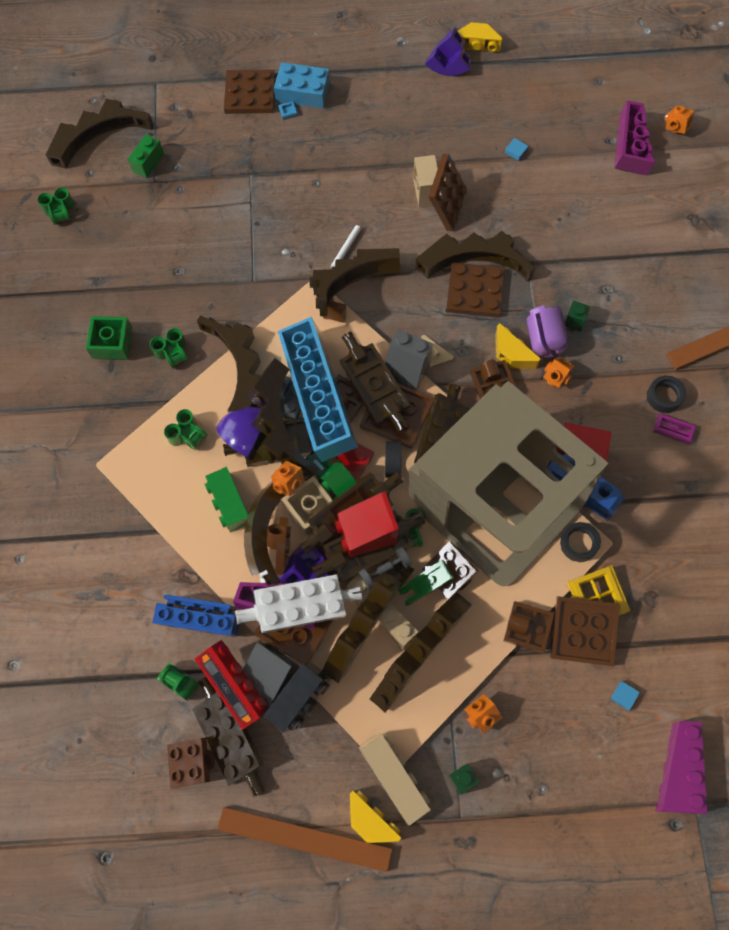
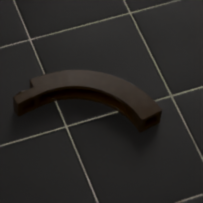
(256, 534)

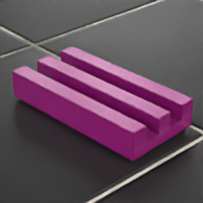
(673, 431)

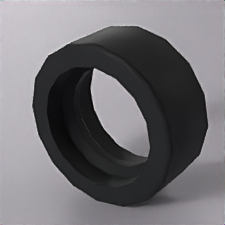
(671, 382)
(392, 458)
(589, 530)

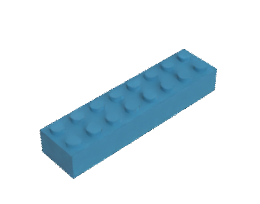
(317, 390)

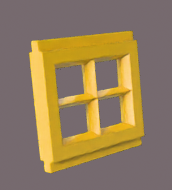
(612, 582)

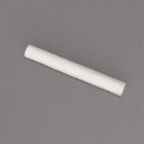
(347, 244)

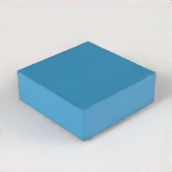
(288, 110)
(516, 149)
(624, 695)

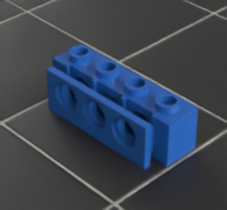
(601, 505)
(194, 620)

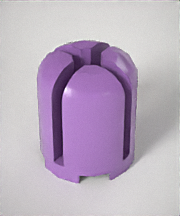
(547, 331)

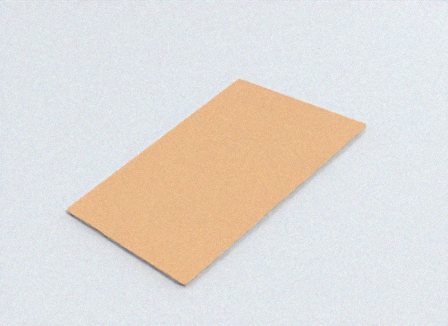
(171, 494)

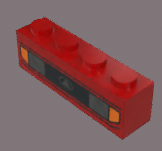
(232, 684)

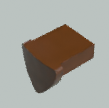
(336, 311)

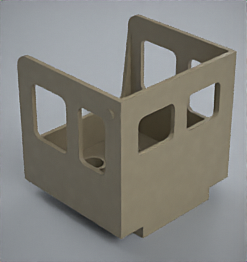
(481, 457)

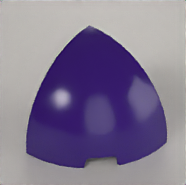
(449, 55)
(238, 431)
(300, 565)

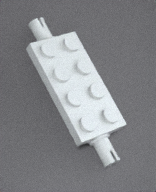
(298, 604)

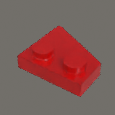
(356, 460)

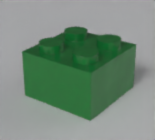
(109, 337)

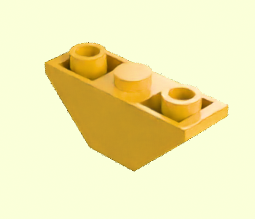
(480, 37)
(514, 350)
(369, 821)

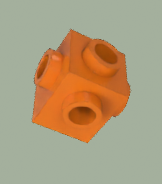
(679, 119)
(558, 372)
(287, 478)
(482, 714)

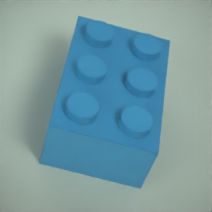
(302, 85)

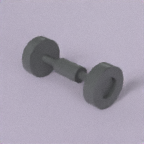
(402, 557)

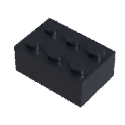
(298, 697)

